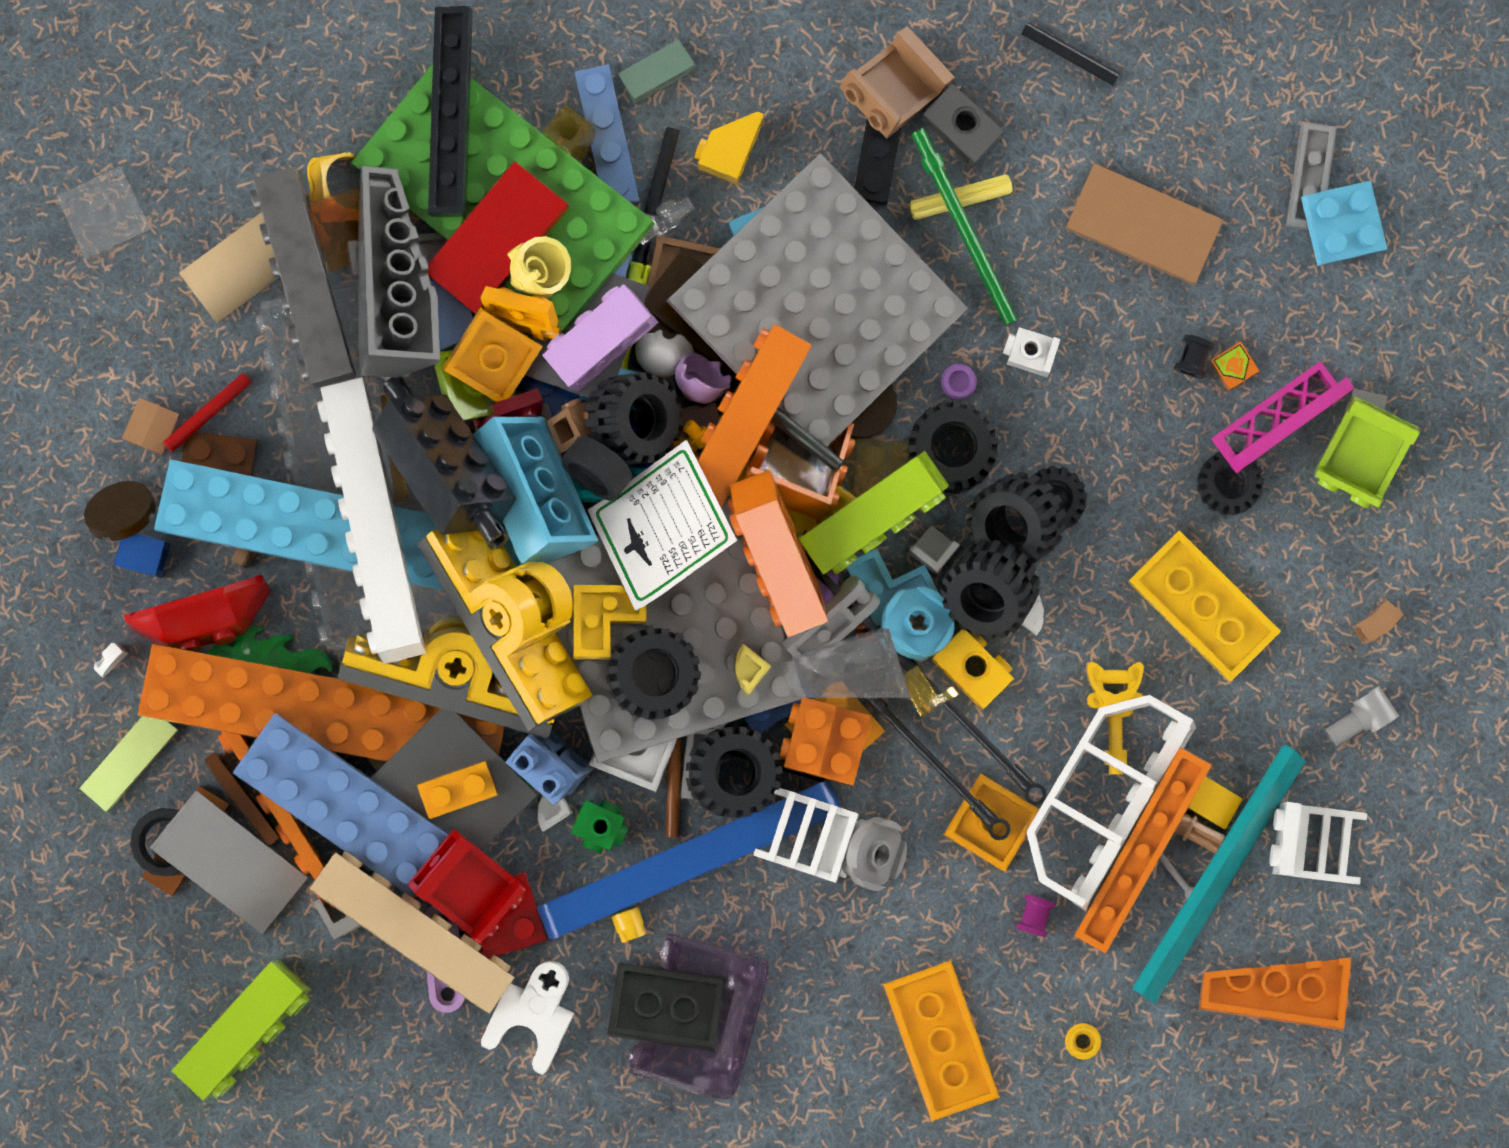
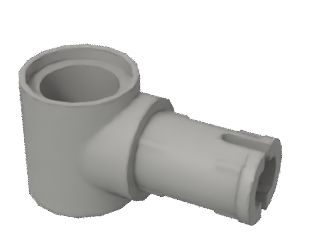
(1367, 714)

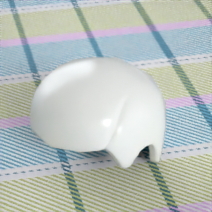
(660, 354)

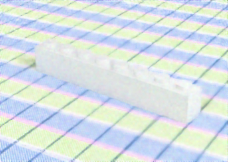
(372, 522)

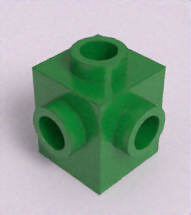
(586, 826)

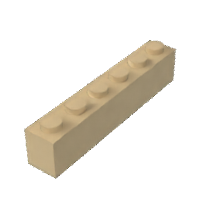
(411, 932)

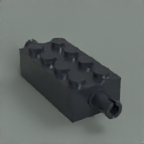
(443, 463)

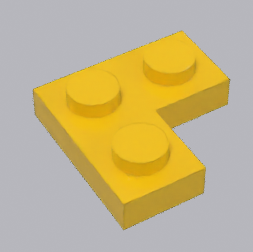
(592, 614)

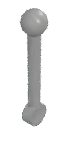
(1176, 875)

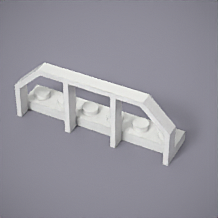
(1121, 827)

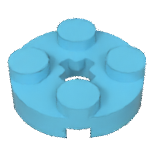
(918, 643)

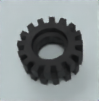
(1072, 486)
(1228, 504)

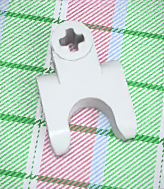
(536, 1009)

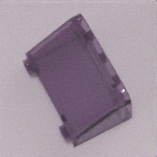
(704, 1071)

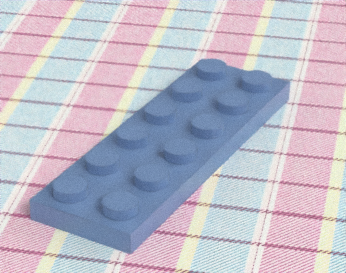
(339, 802)

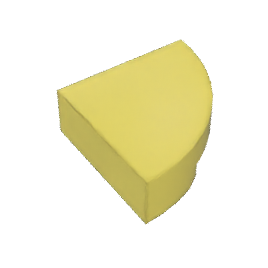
(749, 668)

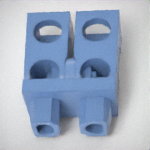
(547, 771)

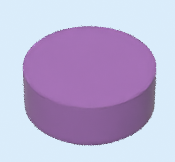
(958, 382)

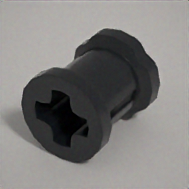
(1194, 356)

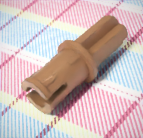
(1199, 833)

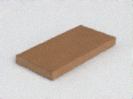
(1144, 224)

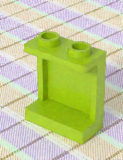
(1365, 452)

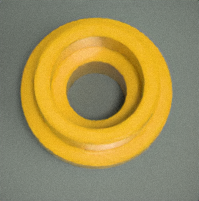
(1094, 1044)

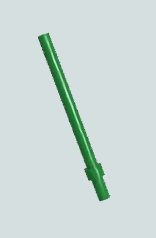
(933, 164)

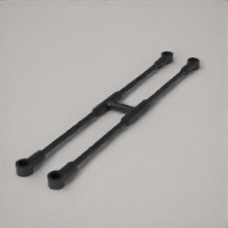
(880, 707)

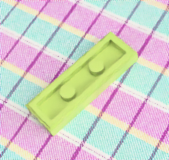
(128, 761)

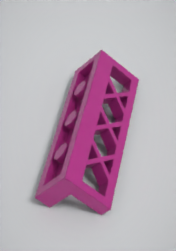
(1290, 425)

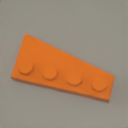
(1292, 993)

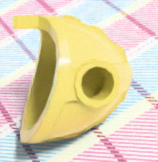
(539, 266)

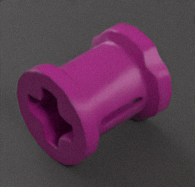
(1035, 915)

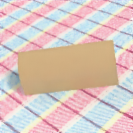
(232, 270)

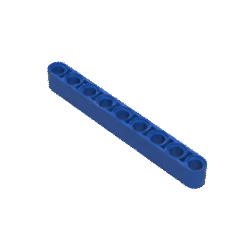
(678, 864)

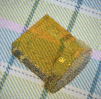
(922, 693)

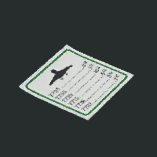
(662, 526)

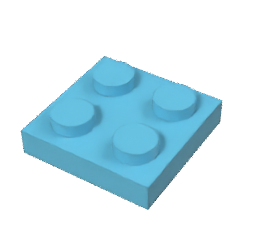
(1344, 223)

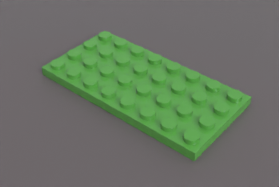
(596, 229)

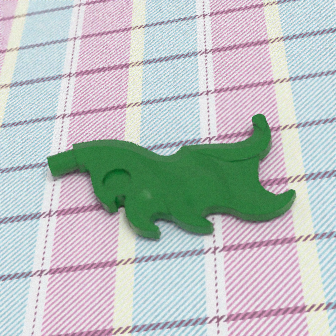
(272, 652)

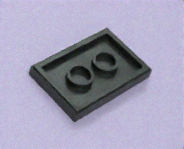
(666, 1007)

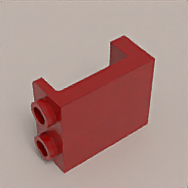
(467, 886)

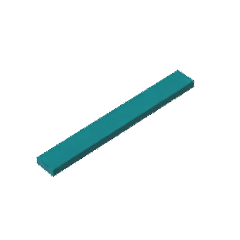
(1219, 874)

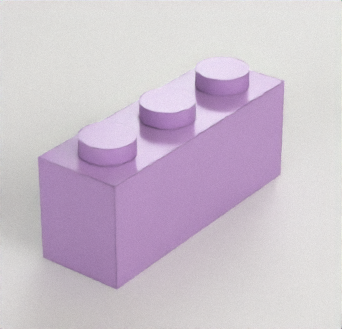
(599, 337)

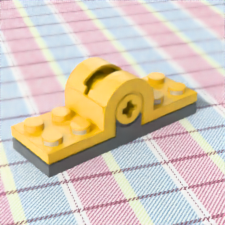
(511, 622)
(436, 678)

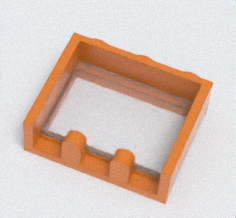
(801, 477)

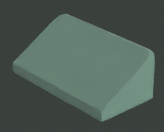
(657, 71)

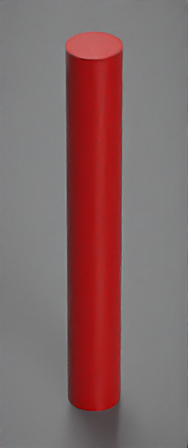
(206, 412)

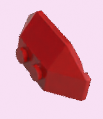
(203, 617)

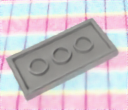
(228, 862)

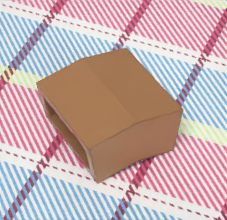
(150, 426)
(1378, 622)

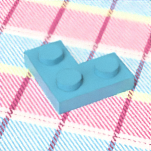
(875, 576)

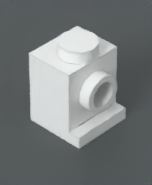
(1038, 363)

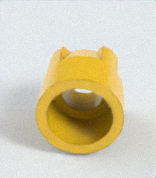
(629, 924)

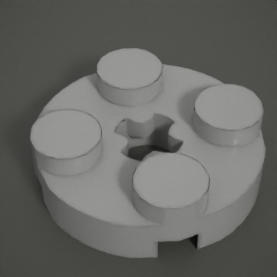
(861, 861)

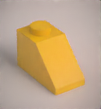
(729, 148)

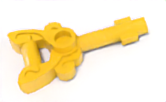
(1103, 698)

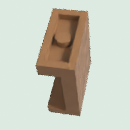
(897, 83)

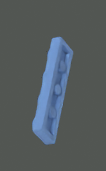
(609, 144)

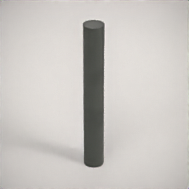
(807, 440)

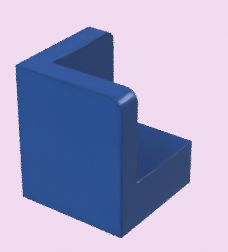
(142, 555)

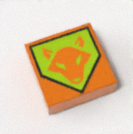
(1234, 366)

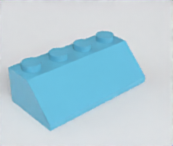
(547, 511)

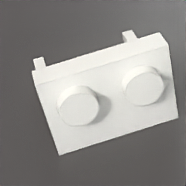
(1292, 829)
(832, 842)

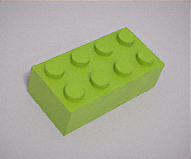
(866, 518)
(241, 1030)

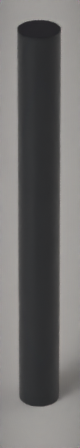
(658, 186)

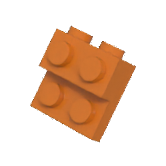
(825, 741)

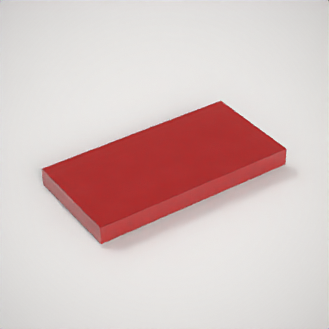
(507, 216)

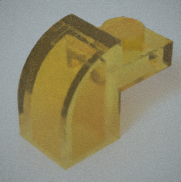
(571, 133)

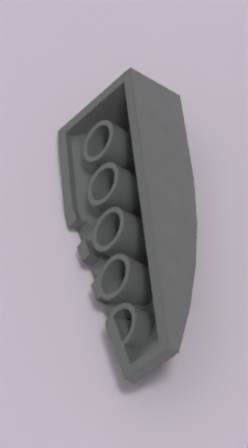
(394, 289)

